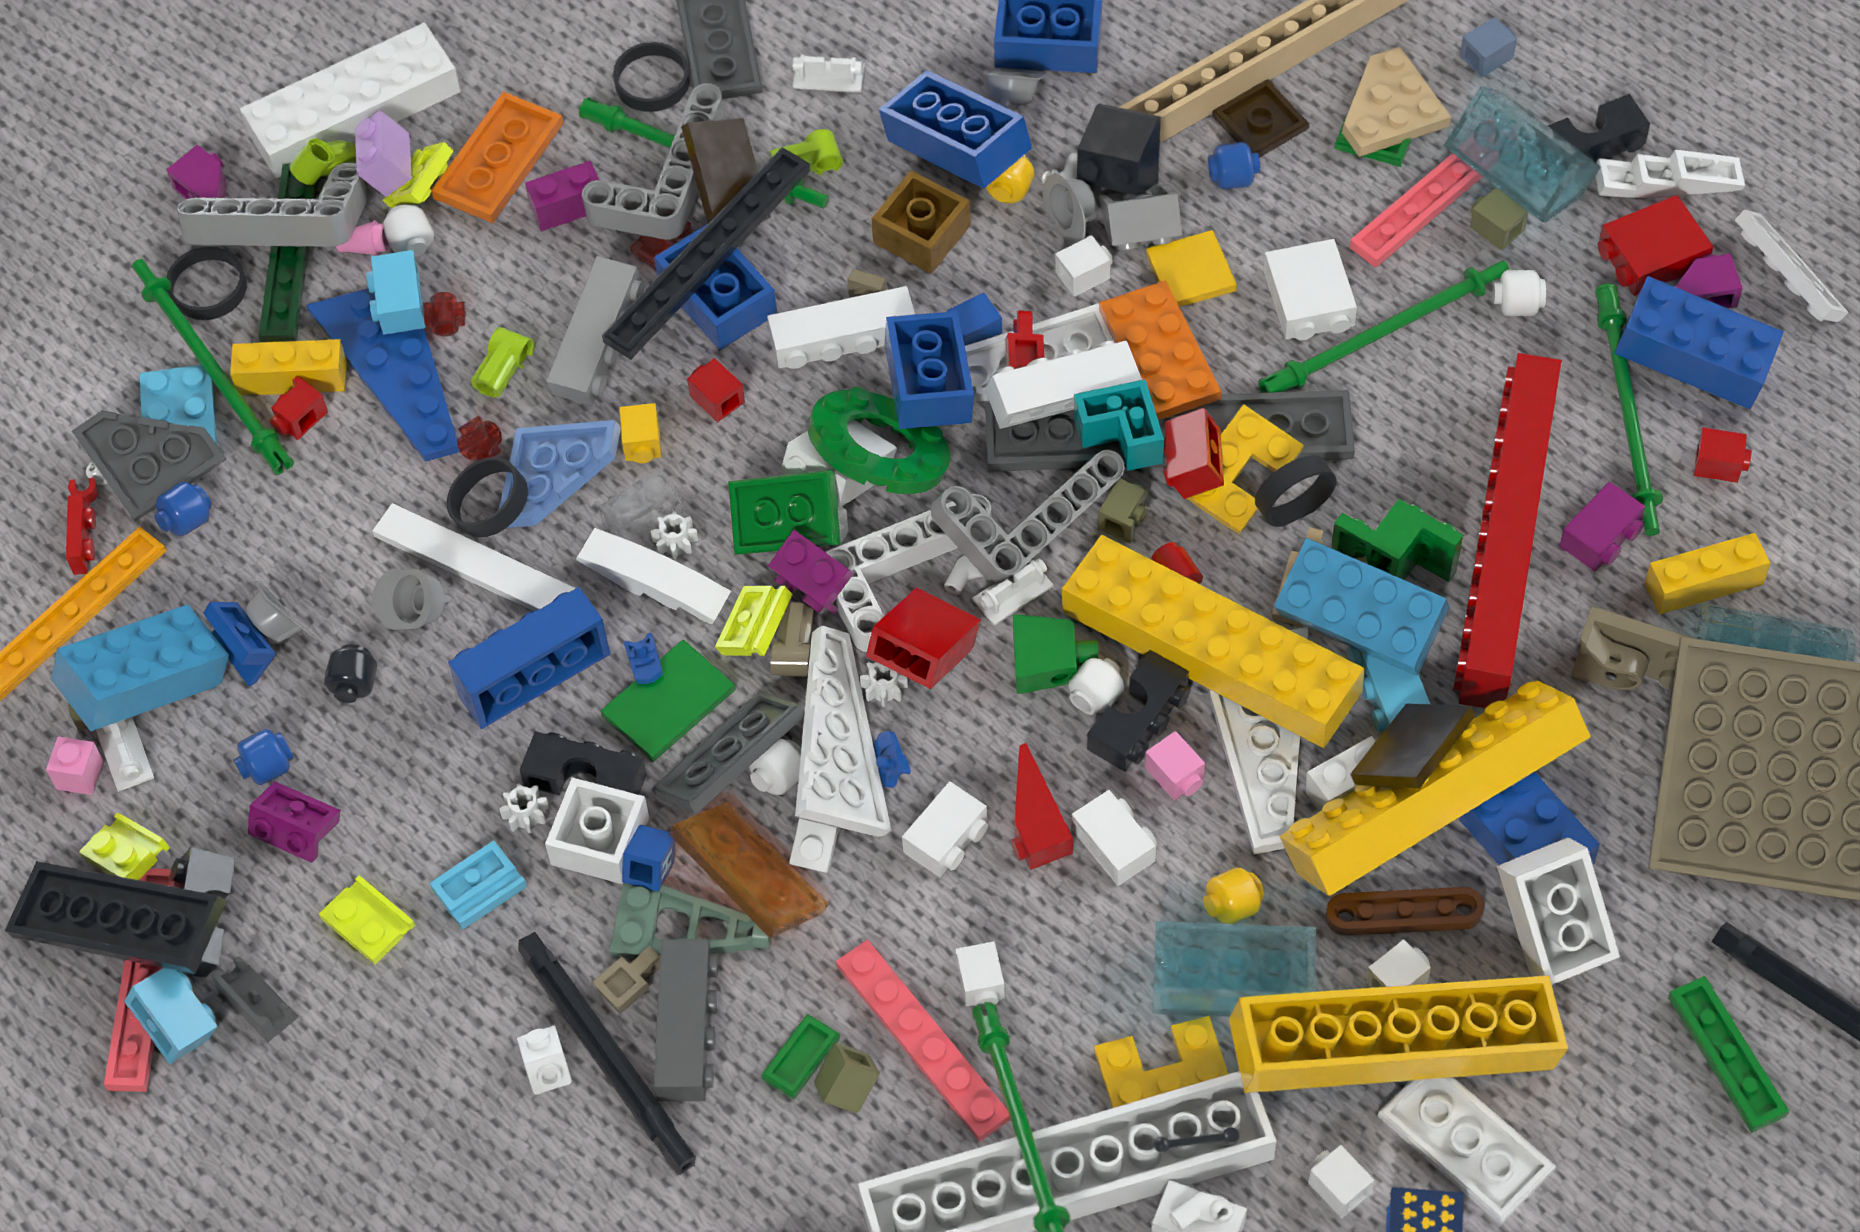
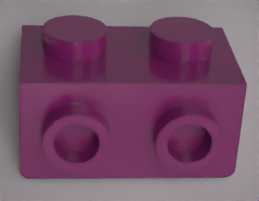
(811, 571)

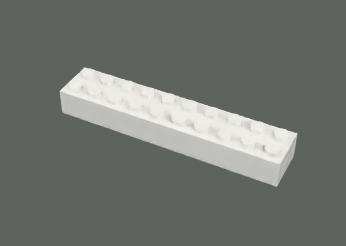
(1087, 1162)

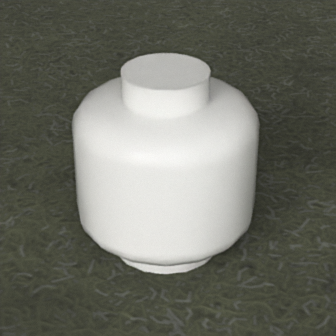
(408, 229)
(1520, 293)
(1096, 685)
(777, 768)

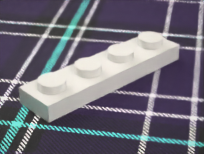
(1798, 275)

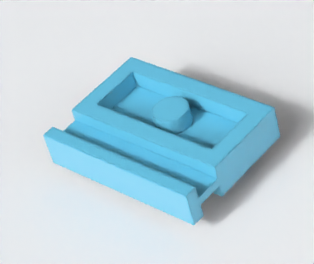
(478, 885)

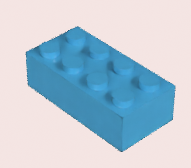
(1362, 606)
(139, 667)

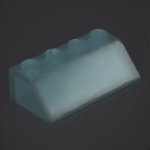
(1520, 154)
(1774, 633)

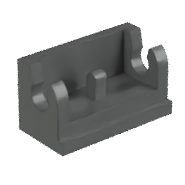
(254, 999)

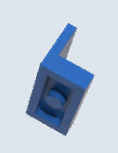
(241, 639)

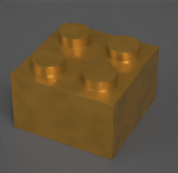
(921, 221)

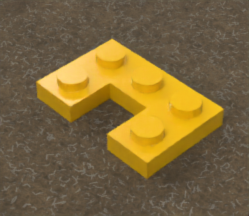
(1243, 439)
(1129, 1083)

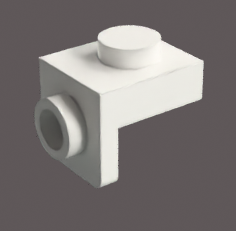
(814, 845)
(544, 1060)

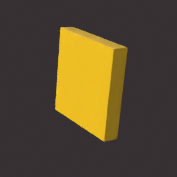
(1192, 268)

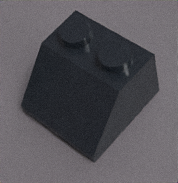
(1120, 150)

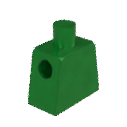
(1047, 652)

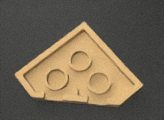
(1392, 105)

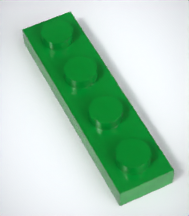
(1728, 1054)

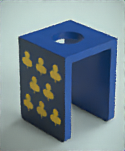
(1424, 1210)

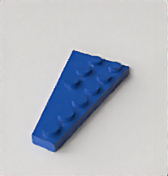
(394, 369)

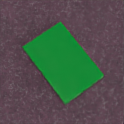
(772, 507)
(667, 709)

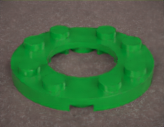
(836, 446)

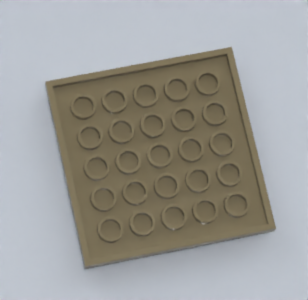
(1761, 770)

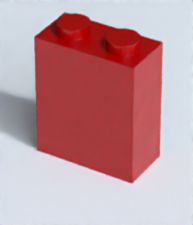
(1653, 243)
(923, 638)

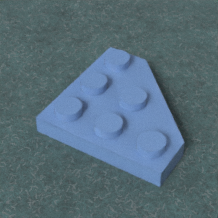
(558, 463)

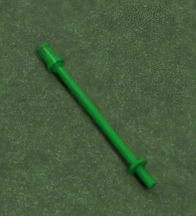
(614, 119)
(1612, 319)
(1296, 373)
(264, 440)
(993, 1041)

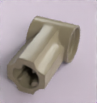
(792, 649)

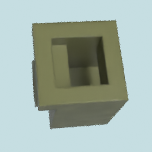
(1123, 510)

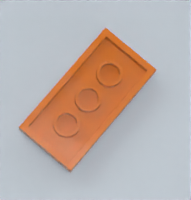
(497, 157)
(1162, 348)

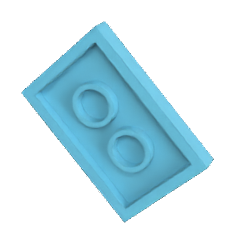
(179, 397)

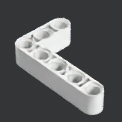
(892, 559)

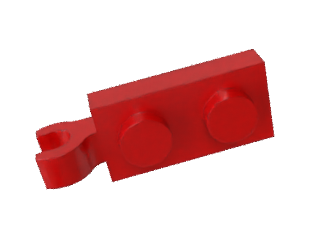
(1022, 344)
(79, 523)

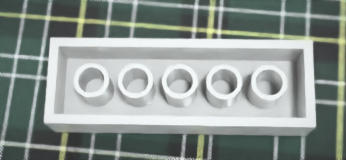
(390, 77)

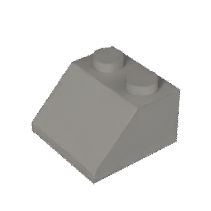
(1141, 217)

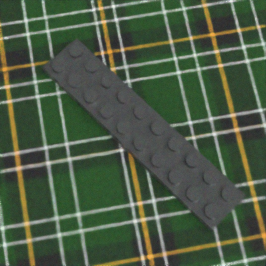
(1312, 417)

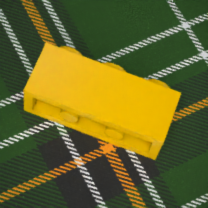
(273, 365)
(1707, 573)

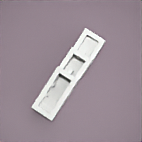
(1661, 176)
(654, 574)

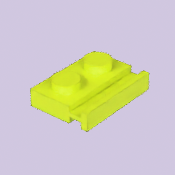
(425, 168)
(753, 620)
(124, 849)
(366, 920)

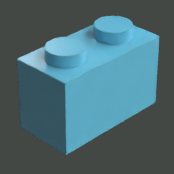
(396, 291)
(171, 1013)

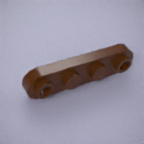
(1405, 911)

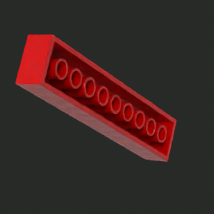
(1507, 531)

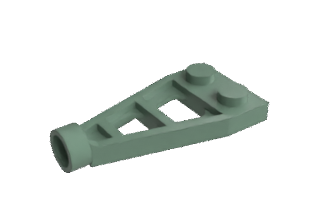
(639, 915)

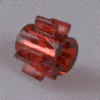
(444, 314)
(479, 439)

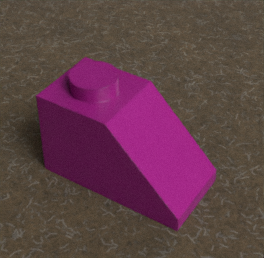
(198, 175)
(1713, 280)

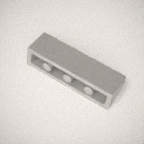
(583, 357)

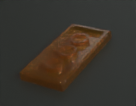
(748, 869)

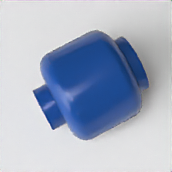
(1233, 165)
(182, 508)
(263, 756)

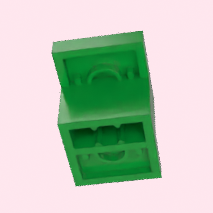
(1401, 542)

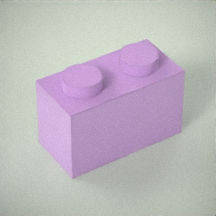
(383, 153)

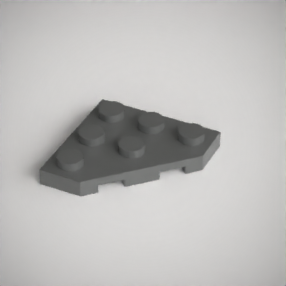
(146, 456)

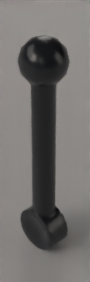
(1229, 1136)

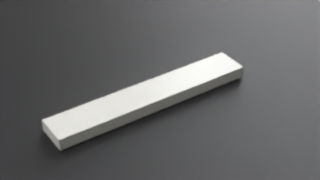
(468, 559)

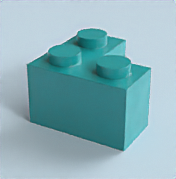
(1121, 415)

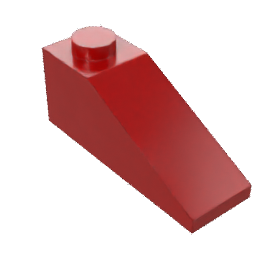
(1038, 823)

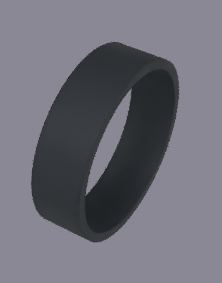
(651, 49)
(199, 255)
(1284, 479)
(505, 515)

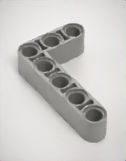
(666, 209)
(279, 221)
(1036, 524)

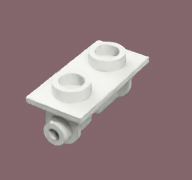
(831, 75)
(1014, 593)
(125, 754)

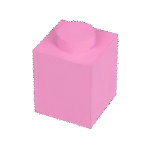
(74, 765)
(1175, 766)

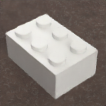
(1558, 910)

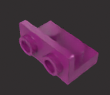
(291, 820)

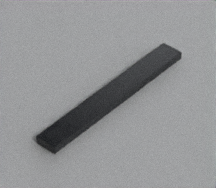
(705, 253)

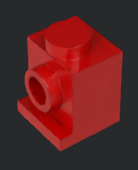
(298, 409)

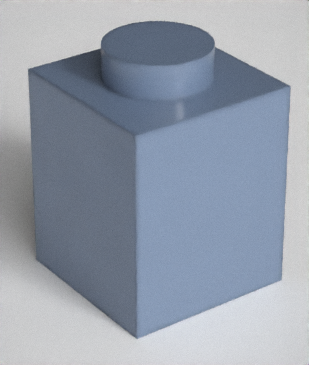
(1488, 47)

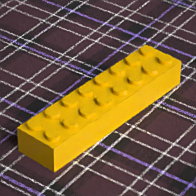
(1213, 640)
(1489, 756)
(1397, 1033)

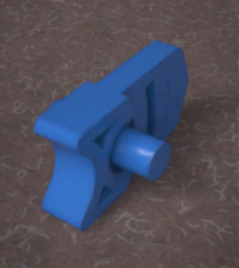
(644, 660)
(890, 759)

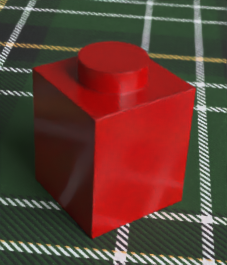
(715, 389)
(1721, 455)

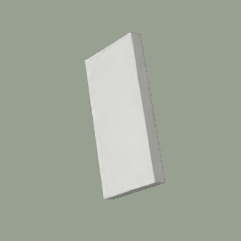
(1467, 1144)

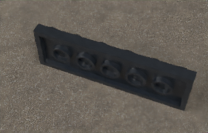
(116, 917)

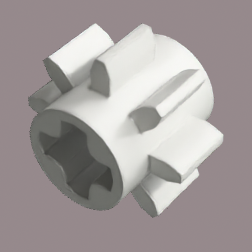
(674, 535)
(883, 683)
(528, 817)

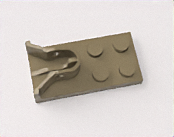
(1627, 650)

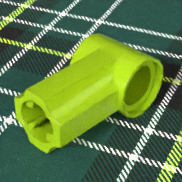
(817, 149)
(319, 158)
(505, 354)

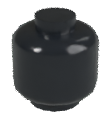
(350, 673)

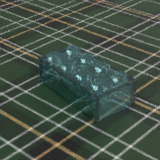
(1211, 965)

